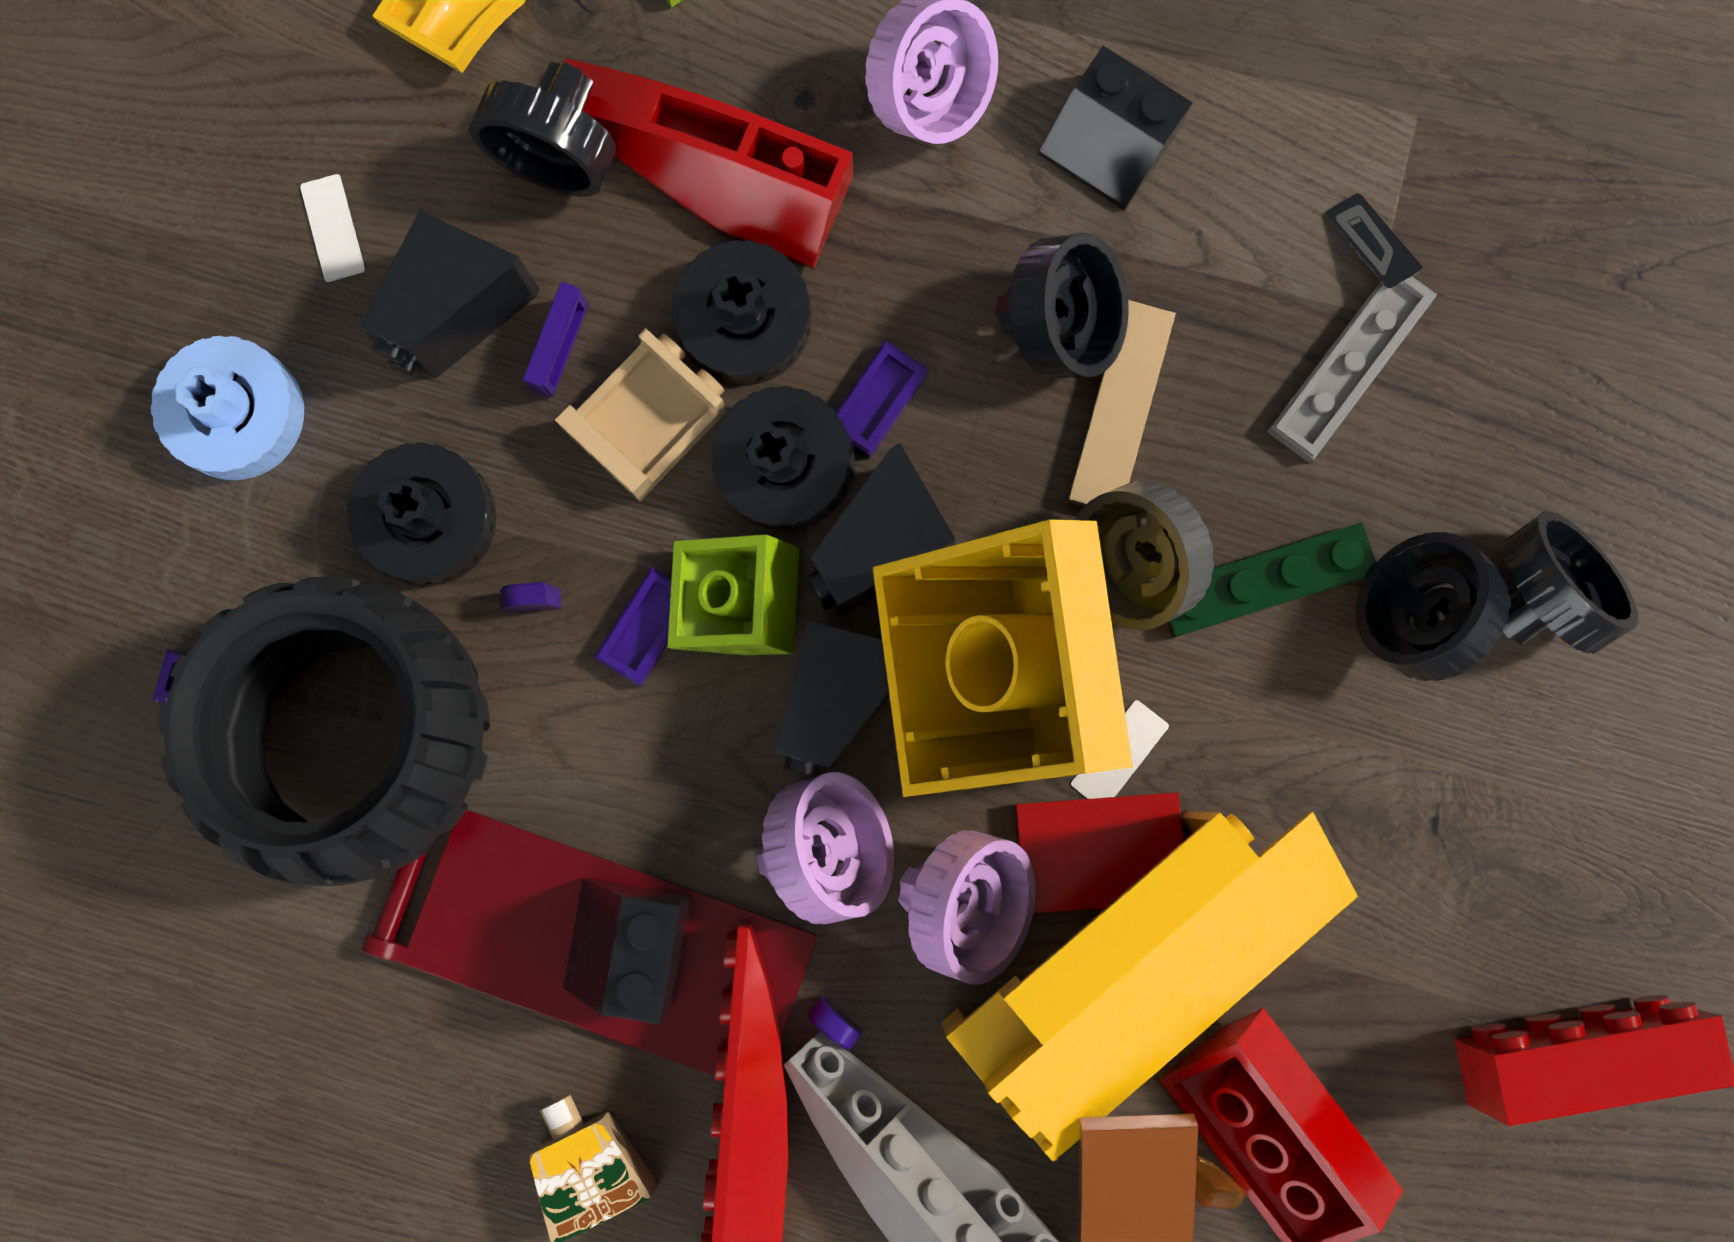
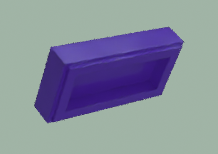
(556, 340)
(880, 397)
(640, 630)

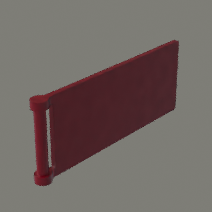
(506, 925)

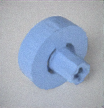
(200, 394)

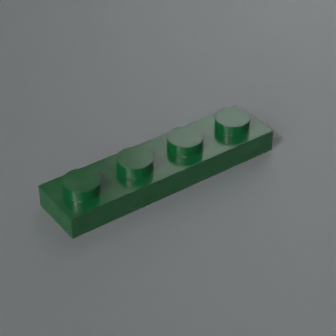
(1280, 578)

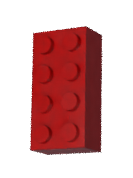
(1594, 1060)

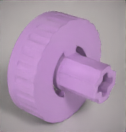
(907, 58)
(803, 855)
(992, 914)

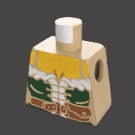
(586, 1171)

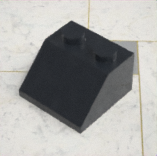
(1115, 127)

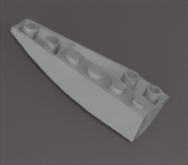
(901, 1161)

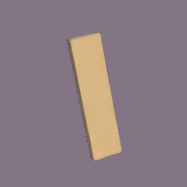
(1122, 405)

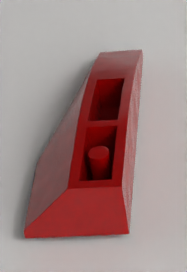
(724, 162)
(751, 1169)

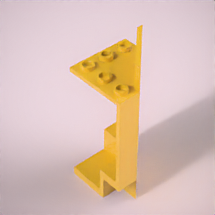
(1149, 973)

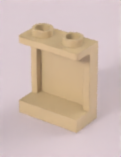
(646, 415)

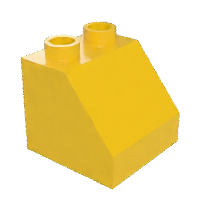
(1002, 660)

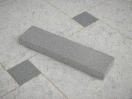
(1350, 366)

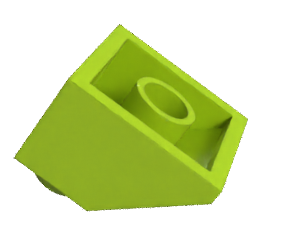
(734, 595)

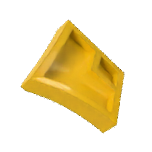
(446, 28)

